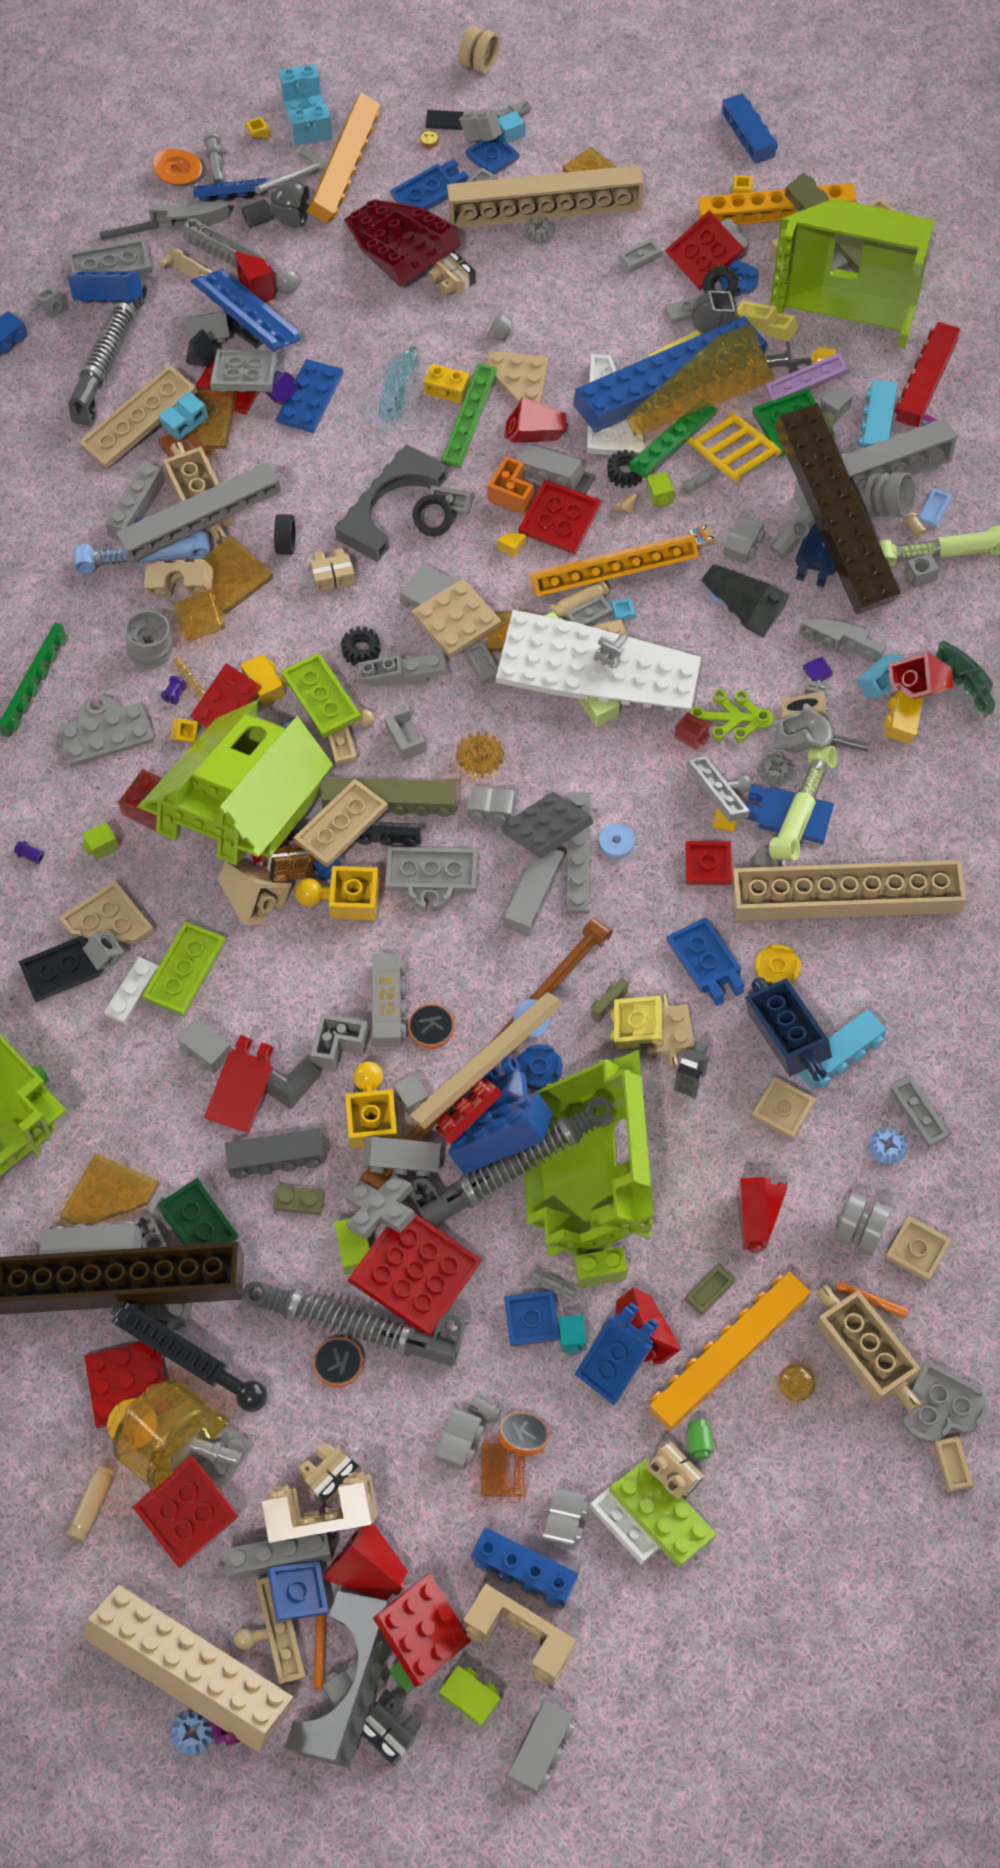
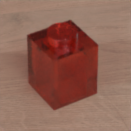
(692, 731)

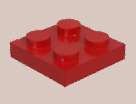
(708, 862)

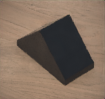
(200, 350)

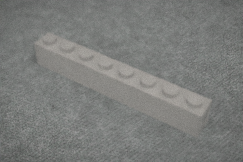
(198, 511)

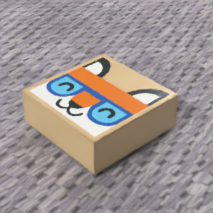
(703, 535)

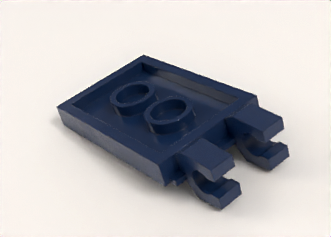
(814, 556)

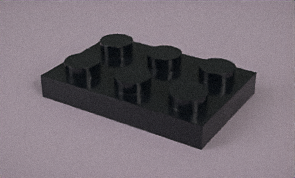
(58, 969)

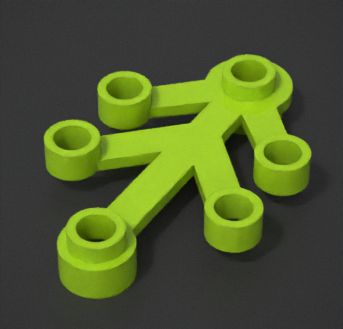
(735, 716)

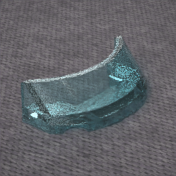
(396, 383)

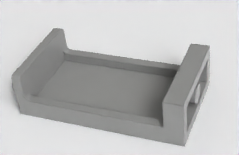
(425, 585)

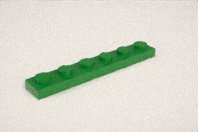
(670, 441)
(29, 686)

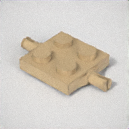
(676, 1033)

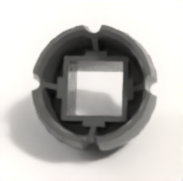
(289, 203)
(707, 317)

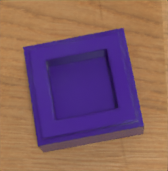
(817, 670)

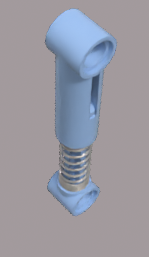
(193, 546)

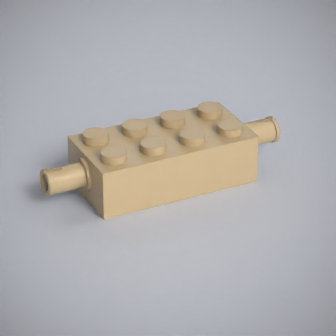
(191, 474)
(868, 1348)

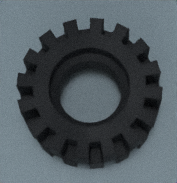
(722, 271)
(616, 475)
(356, 637)

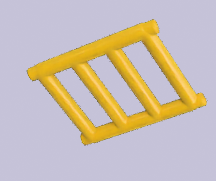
(745, 428)

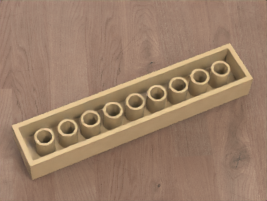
(545, 196)
(848, 890)

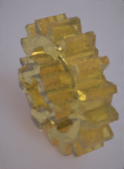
(486, 760)

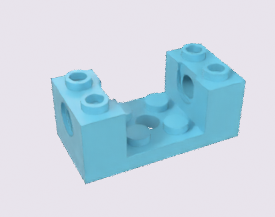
(304, 104)

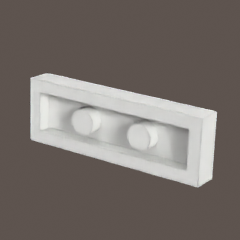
(131, 991)
(624, 1527)

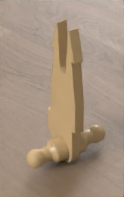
(185, 264)

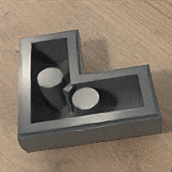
(291, 1088)

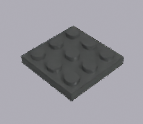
(546, 824)

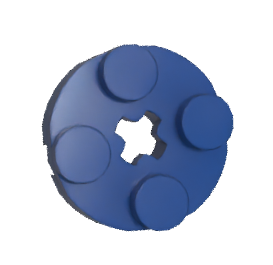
(747, 273)

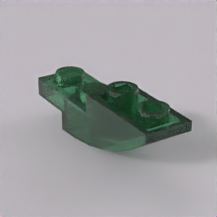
(970, 674)

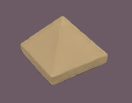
(625, 504)

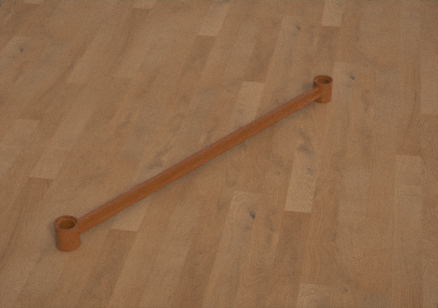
(594, 933)

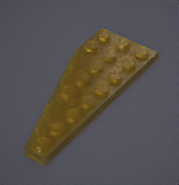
(716, 373)

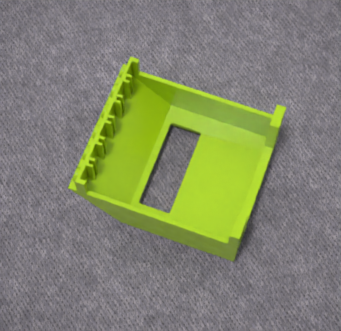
(889, 271)

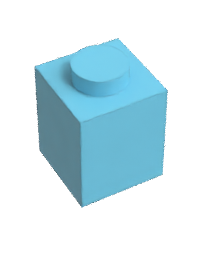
(512, 127)

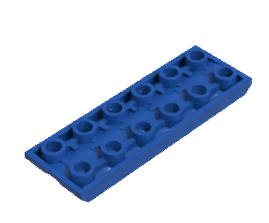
(247, 309)

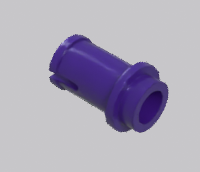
(24, 850)

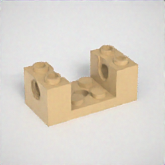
(284, 1516)
(493, 1606)

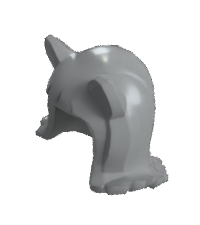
(802, 731)

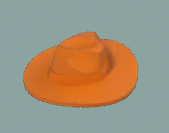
(177, 166)

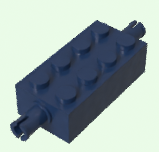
(788, 1028)

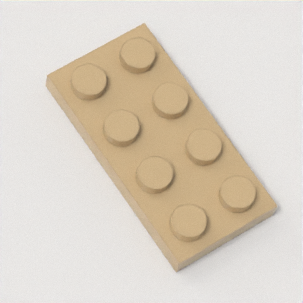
(340, 823)

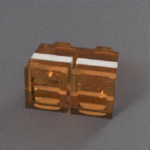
(288, 863)

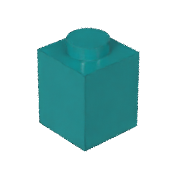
(572, 1334)

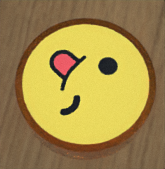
(429, 139)

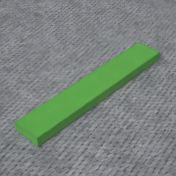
(469, 415)

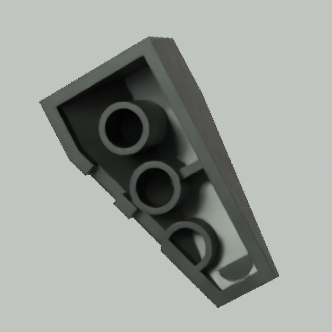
(749, 599)

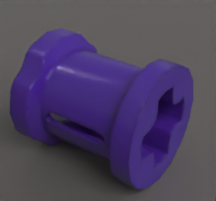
(173, 690)

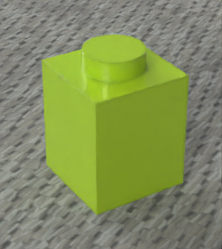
(659, 489)
(99, 841)

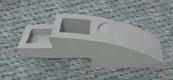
(176, 215)
(833, 634)
(401, 671)

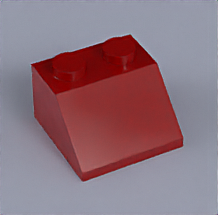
(255, 275)

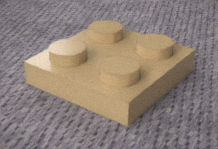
(783, 1108)
(918, 1248)

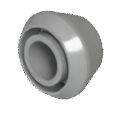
(501, 327)

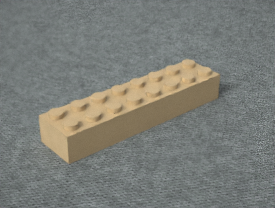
(188, 1667)

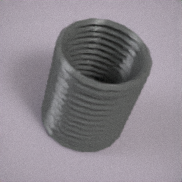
(256, 213)

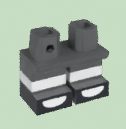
(691, 1070)
(399, 1739)

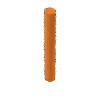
(874, 1300)
(319, 1656)

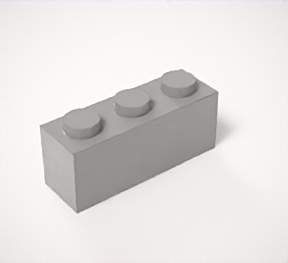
(551, 465)
(401, 1156)
(542, 1747)

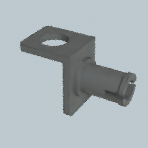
(785, 359)

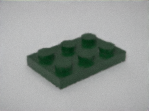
(196, 1216)

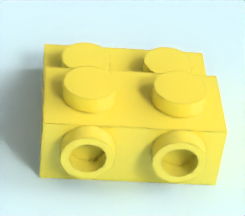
(636, 1022)

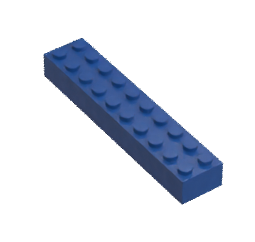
(621, 392)

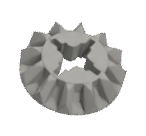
(540, 235)
(775, 777)

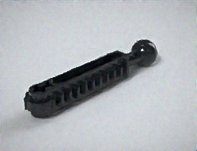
(249, 1395)

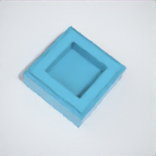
(623, 609)

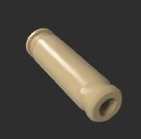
(579, 598)
(90, 1504)

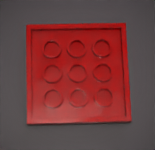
(415, 1273)

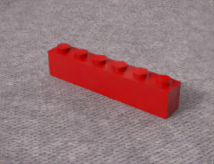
(927, 374)

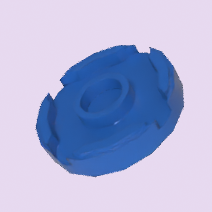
(540, 1074)

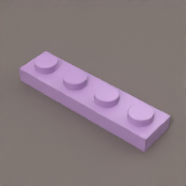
(807, 377)

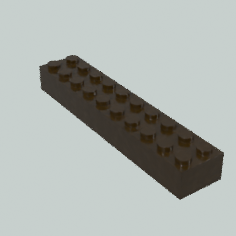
(836, 509)
(121, 1275)

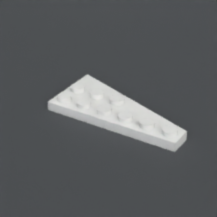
(616, 436)

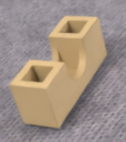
(162, 576)

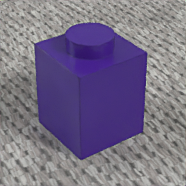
(282, 387)

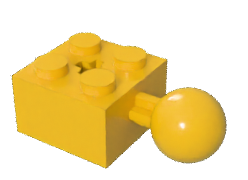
(350, 895)
(368, 1105)

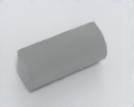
(458, 500)

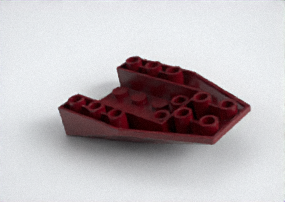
(401, 237)

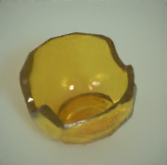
(797, 1382)

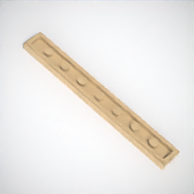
(486, 1060)

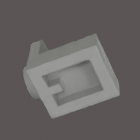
(51, 301)
(763, 859)

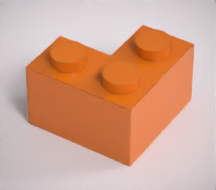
(508, 487)

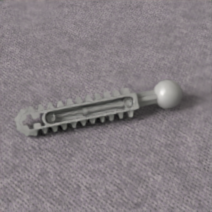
(225, 247)

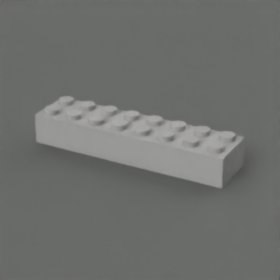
(907, 452)

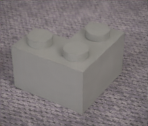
(335, 1035)

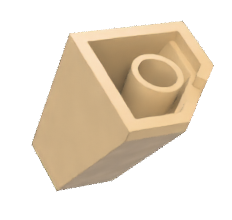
(252, 892)

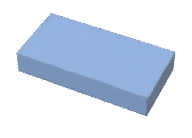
(934, 507)

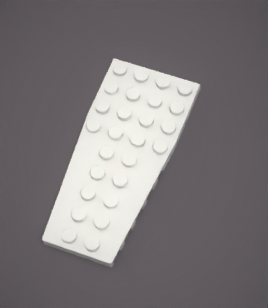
(559, 655)

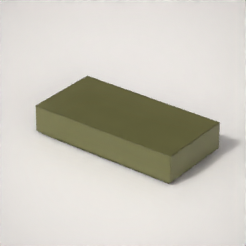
(709, 1290)

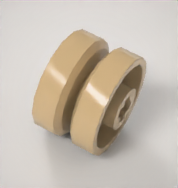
(479, 49)

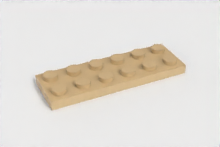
(135, 417)

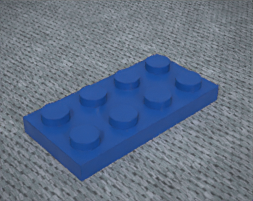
(223, 189)
(308, 403)

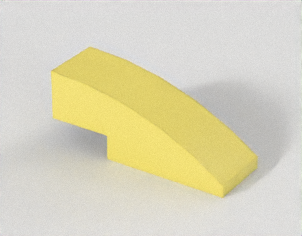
(768, 320)

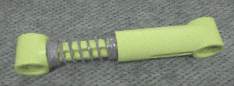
(945, 546)
(786, 844)

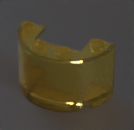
(159, 1426)

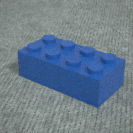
(502, 1133)

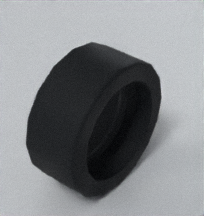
(423, 502)
(284, 534)

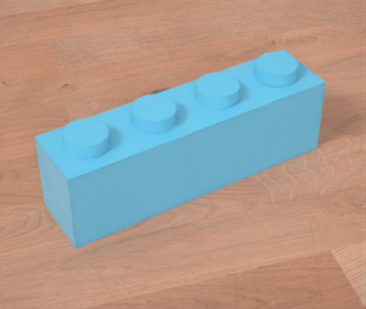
(878, 412)
(849, 1045)

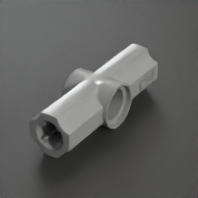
(788, 538)

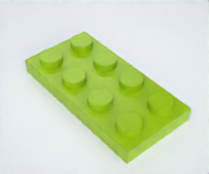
(321, 695)
(184, 968)
(663, 1517)

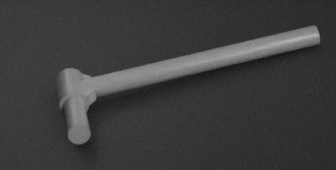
(317, 163)

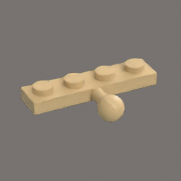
(342, 743)
(281, 1639)

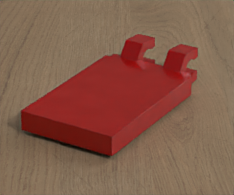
(241, 1086)

